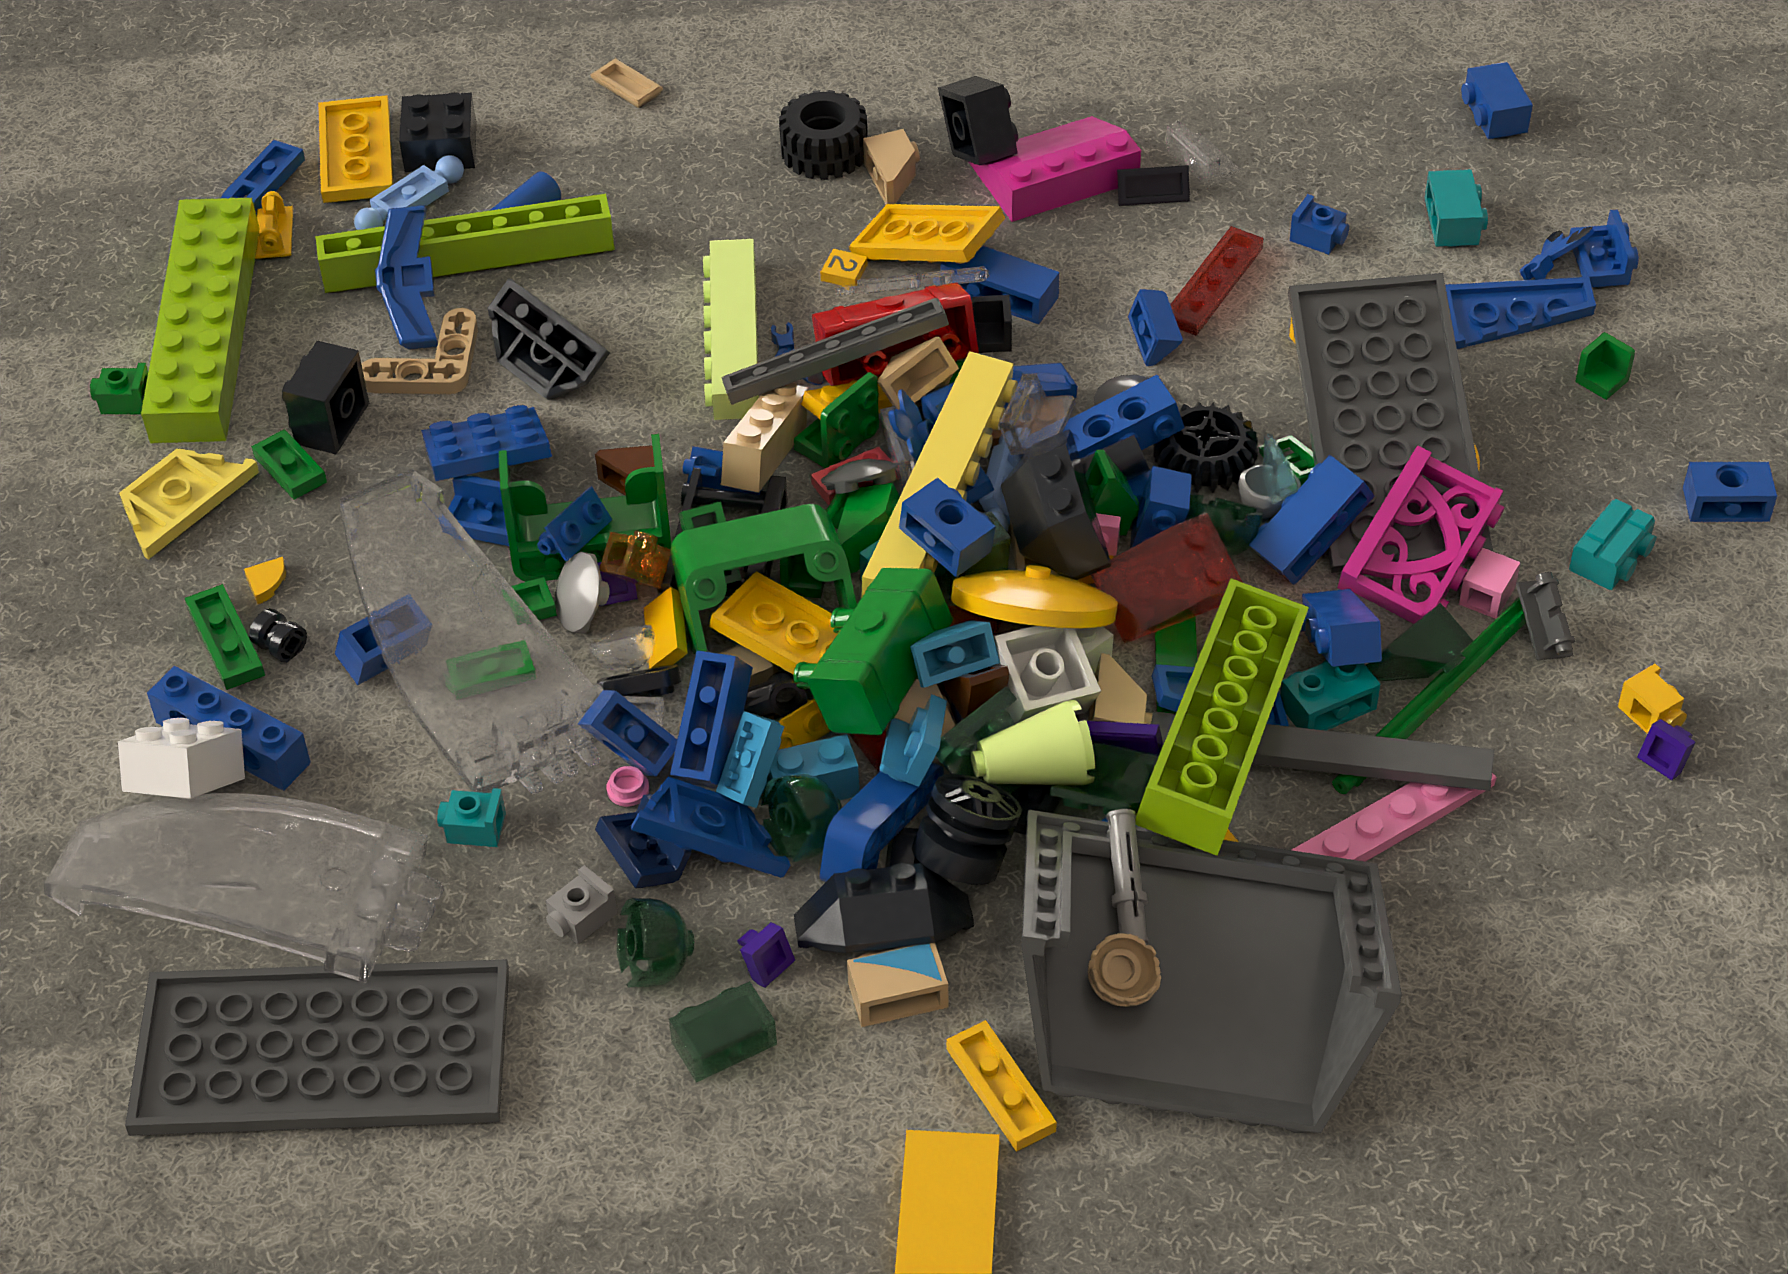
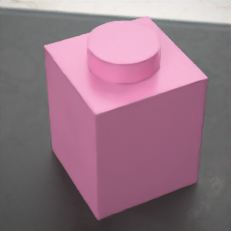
(1489, 583)

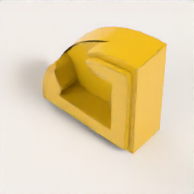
(265, 578)

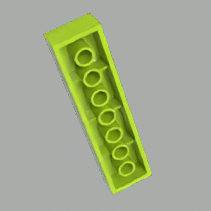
(201, 321)
(1221, 718)

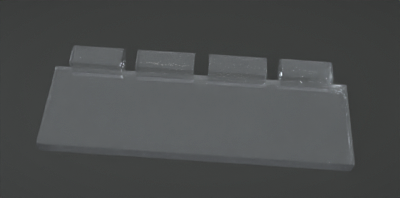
(914, 281)

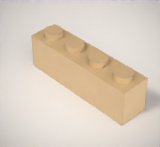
(763, 438)

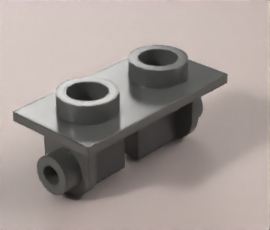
(1544, 617)

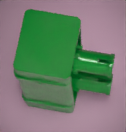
(871, 659)

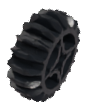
(1228, 450)

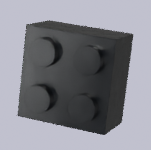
(978, 120)
(437, 128)
(326, 397)

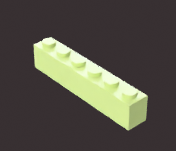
(731, 320)

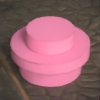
(627, 786)

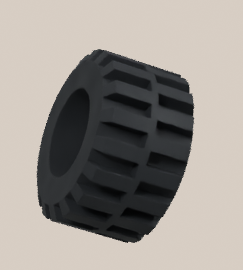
(823, 134)

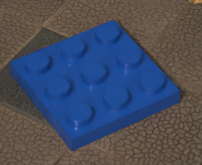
(476, 443)

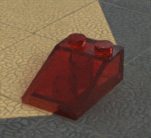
(1168, 578)

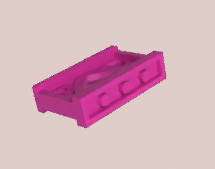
(1414, 488)

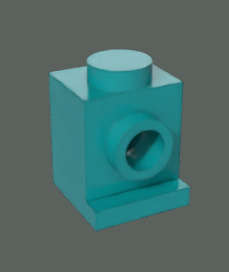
(472, 817)

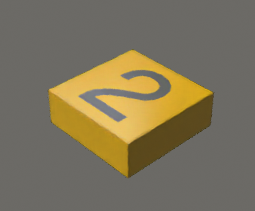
(843, 268)

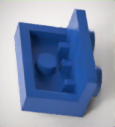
(1607, 254)
(479, 508)

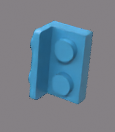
(913, 746)
(750, 759)

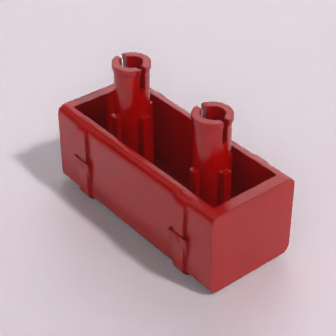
(957, 336)

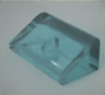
(1277, 471)

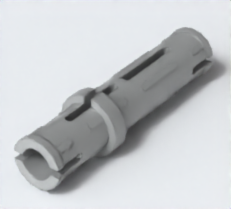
(1128, 895)

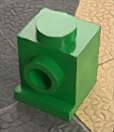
(120, 389)

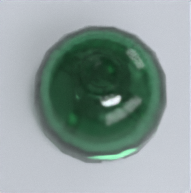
(1233, 521)
(799, 814)
(655, 935)

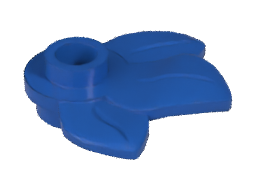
(909, 424)

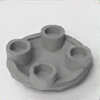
(580, 592)

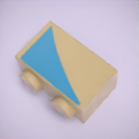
(897, 983)

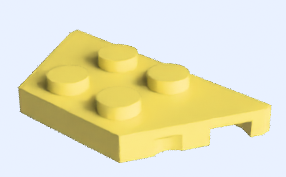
(179, 494)

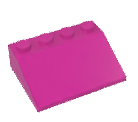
(1060, 167)

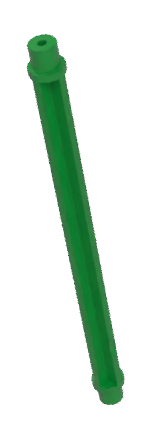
(1445, 684)

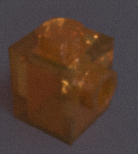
(635, 558)

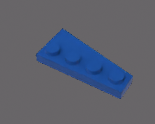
(1515, 307)

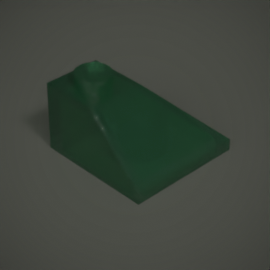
(1423, 648)

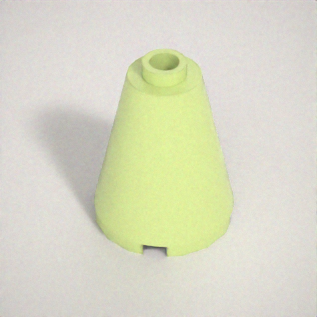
(1039, 750)

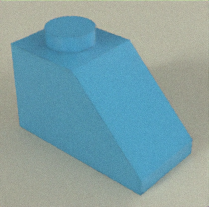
(954, 652)

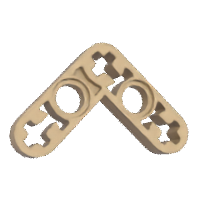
(440, 367)

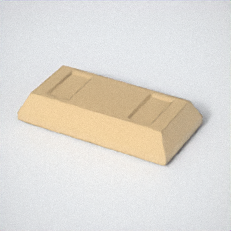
(626, 83)

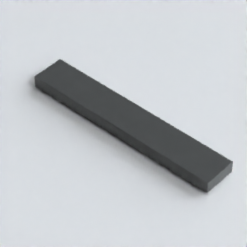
(834, 350)

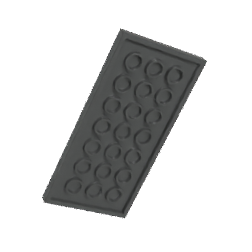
(1376, 385)
(320, 1048)

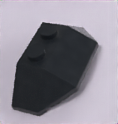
(541, 343)
(1055, 509)
(882, 910)

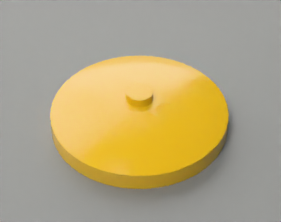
(1034, 598)

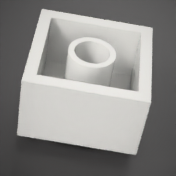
(1046, 670)
(181, 758)

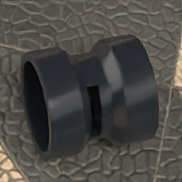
(274, 633)

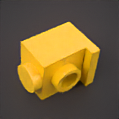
(1649, 698)

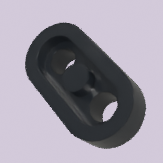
(657, 680)

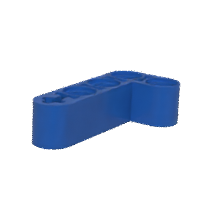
(872, 821)

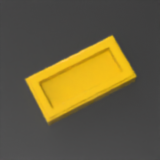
(667, 620)

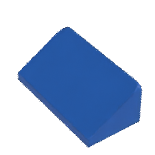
(1154, 325)

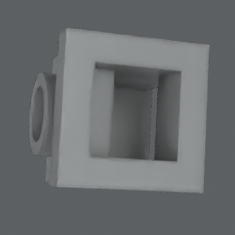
(581, 906)

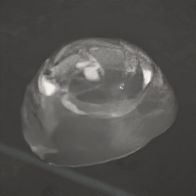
(624, 649)

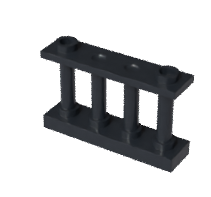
(767, 501)

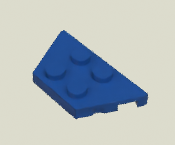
(709, 824)

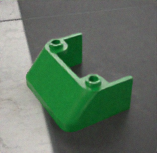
(528, 513)
(707, 551)

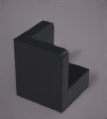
(993, 323)

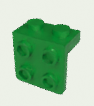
(842, 424)

